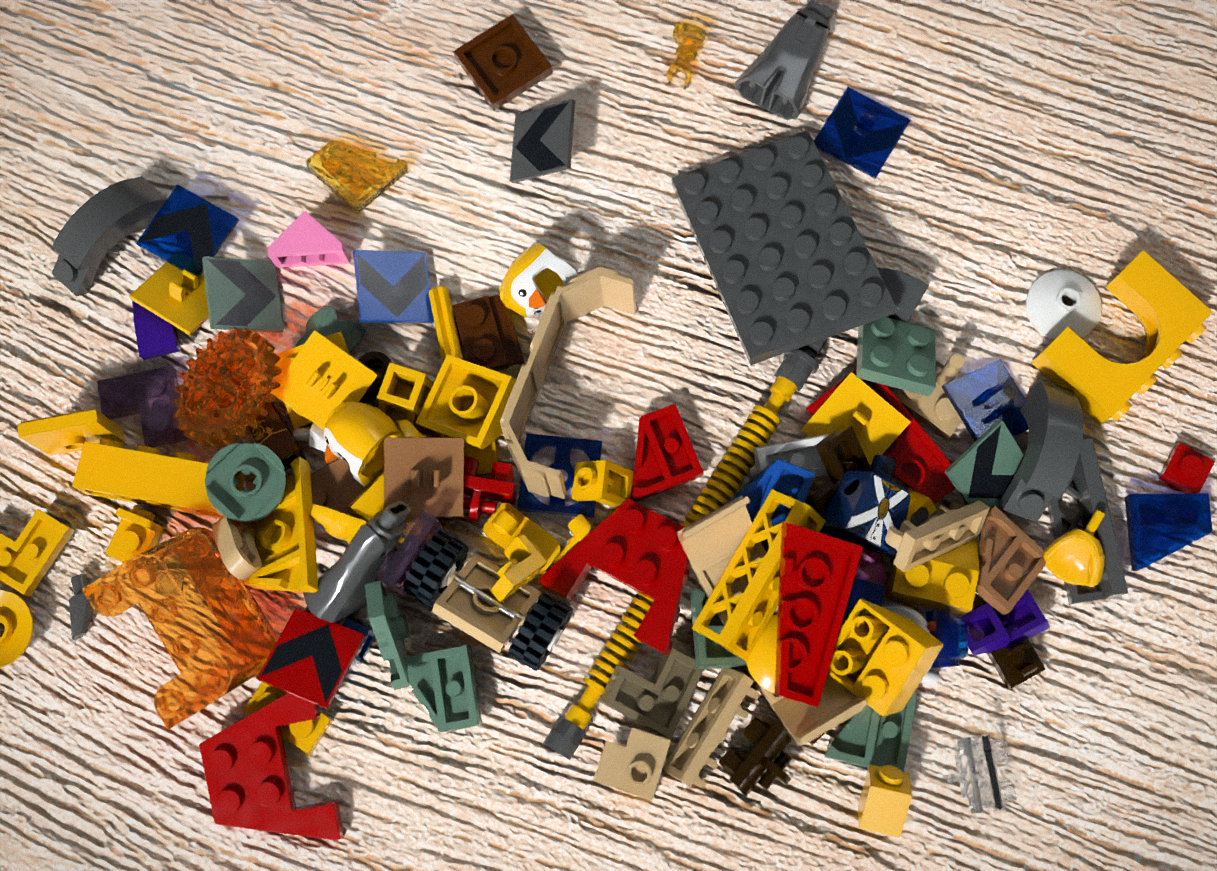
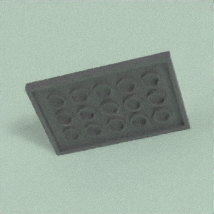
(782, 247)

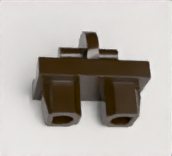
(765, 760)

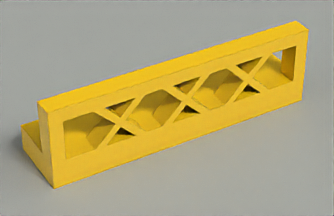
(761, 596)

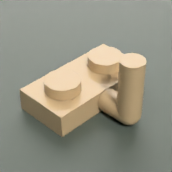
(935, 410)

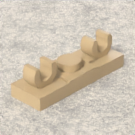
(938, 535)
(709, 727)

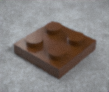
(503, 62)

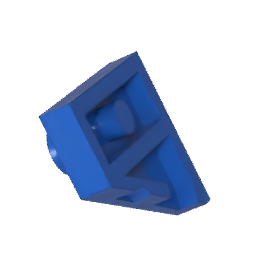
(781, 477)

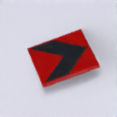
(311, 658)

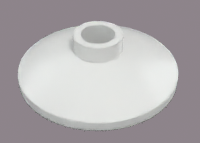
(1051, 315)

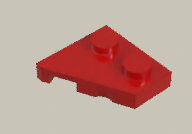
(663, 454)

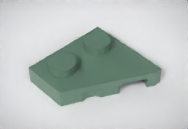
(389, 631)
(446, 687)

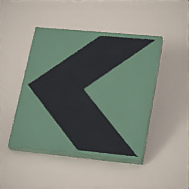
(242, 294)
(987, 467)

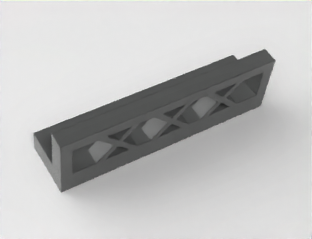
(1091, 497)

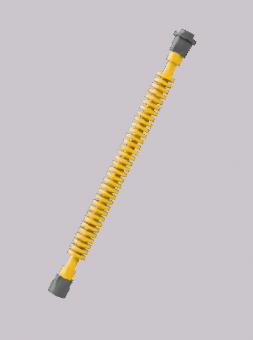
(761, 423)

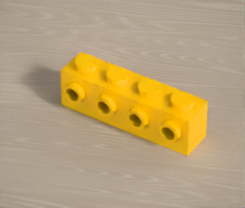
(145, 477)

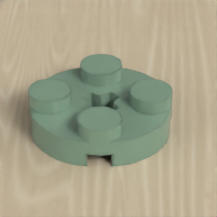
(245, 459)

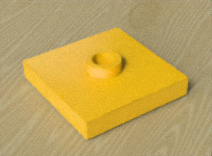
(69, 431)

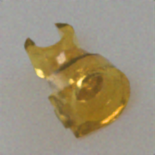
(689, 39)

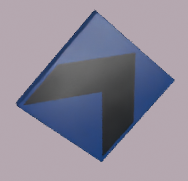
(392, 286)

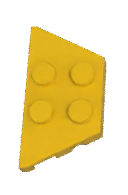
(287, 539)

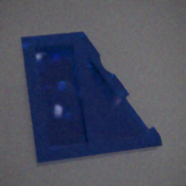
(1164, 524)

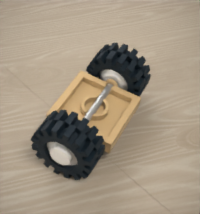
(470, 605)

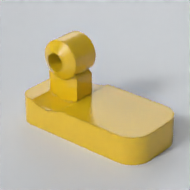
(509, 523)

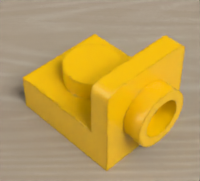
(602, 482)
(134, 534)
(523, 566)

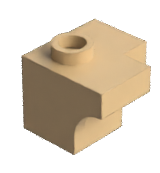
(633, 767)

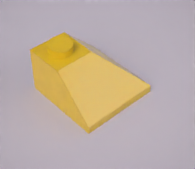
(466, 402)

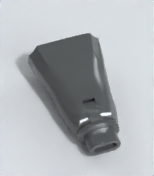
(786, 67)
(344, 583)

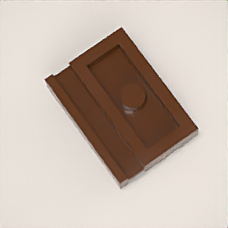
(488, 333)

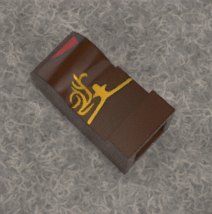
(276, 436)

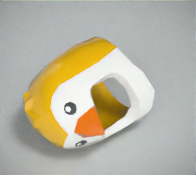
(533, 279)
(358, 435)

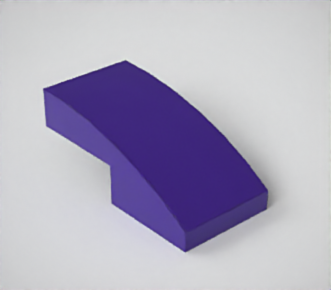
(153, 334)
(992, 631)

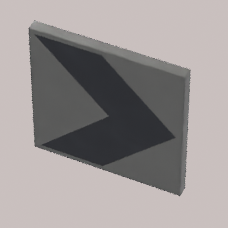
(542, 141)

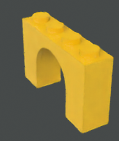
(1169, 319)

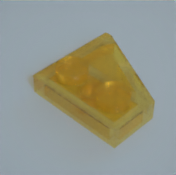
(354, 173)

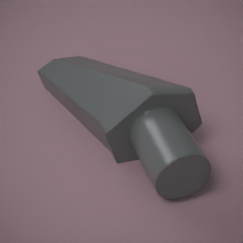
(80, 608)

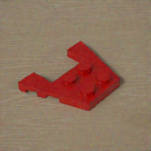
(640, 553)
(252, 779)

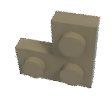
(656, 702)

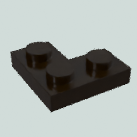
(839, 453)

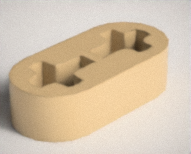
(236, 547)

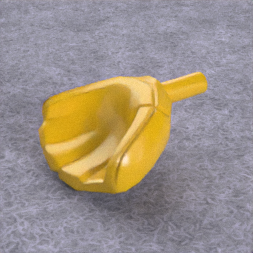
(1077, 555)

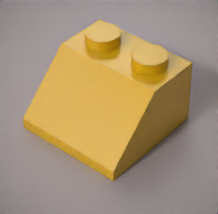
(940, 583)

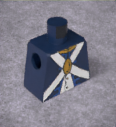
(868, 505)

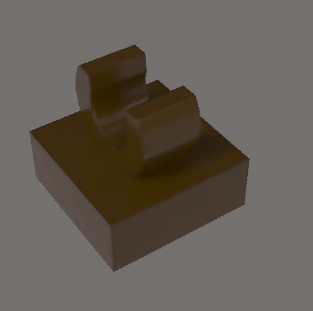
(1016, 663)

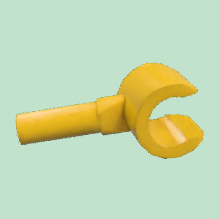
(580, 527)

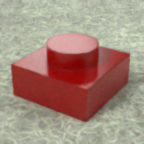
(1186, 469)

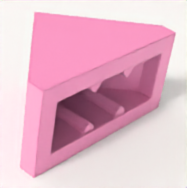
(307, 245)

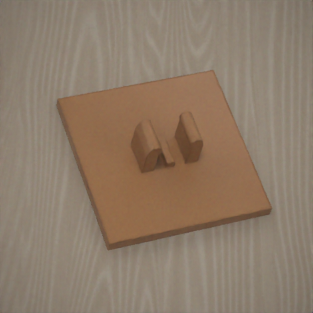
(425, 474)

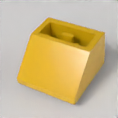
(882, 657)

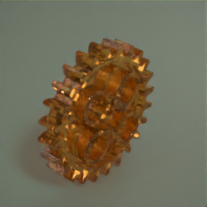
(226, 387)

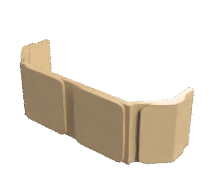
(580, 296)
(710, 548)

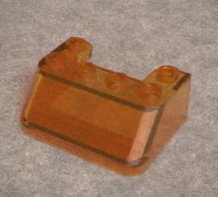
(199, 615)

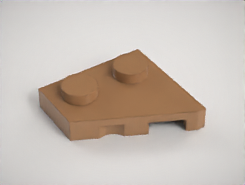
(1006, 562)

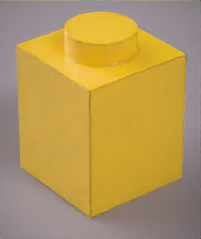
(884, 800)

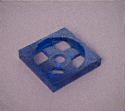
(563, 445)

